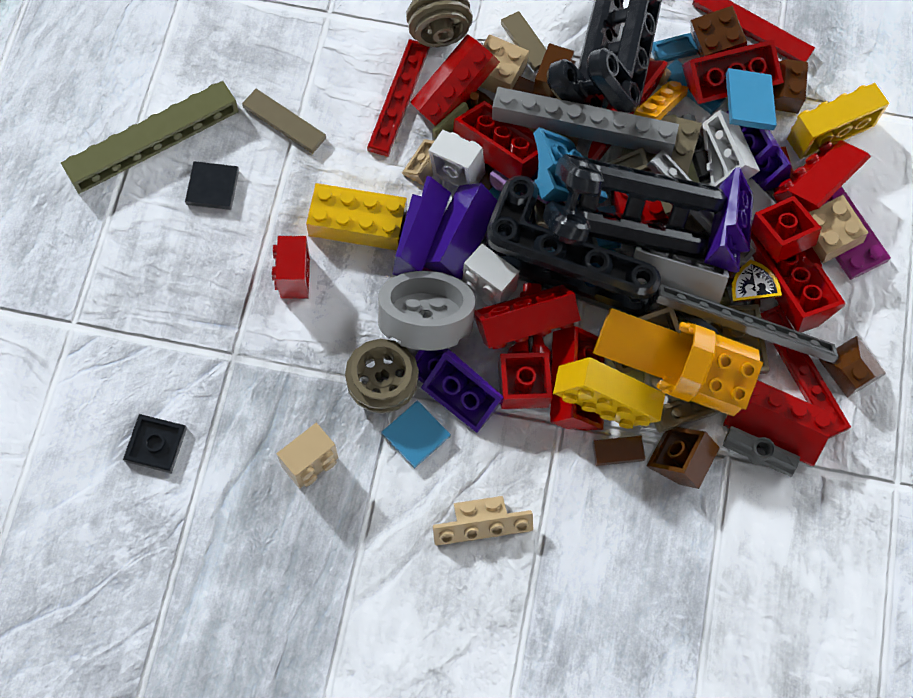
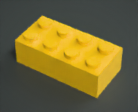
(837, 119)
(356, 216)
(609, 393)

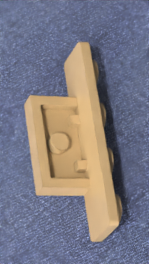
(482, 520)

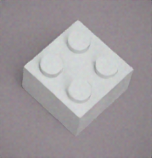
(456, 159)
(490, 276)

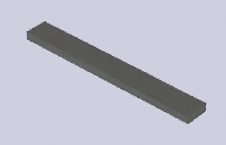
(746, 323)

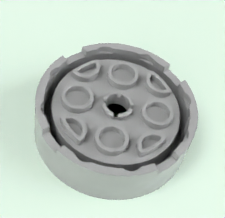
(443, 299)

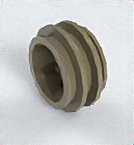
(439, 21)
(383, 398)

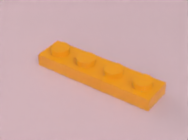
(662, 101)

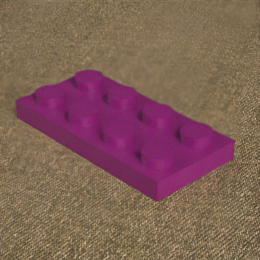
(867, 254)

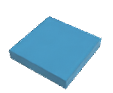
(415, 434)

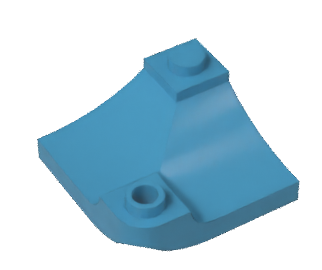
(550, 149)

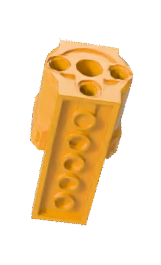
(691, 363)

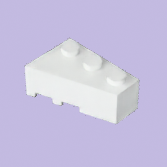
(726, 149)

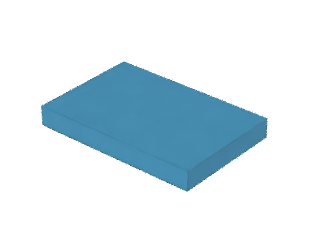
(750, 99)

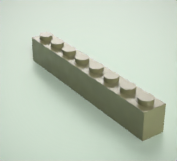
(150, 137)

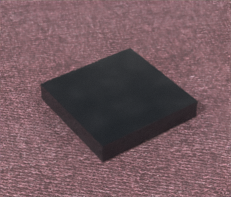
(212, 185)
(155, 443)

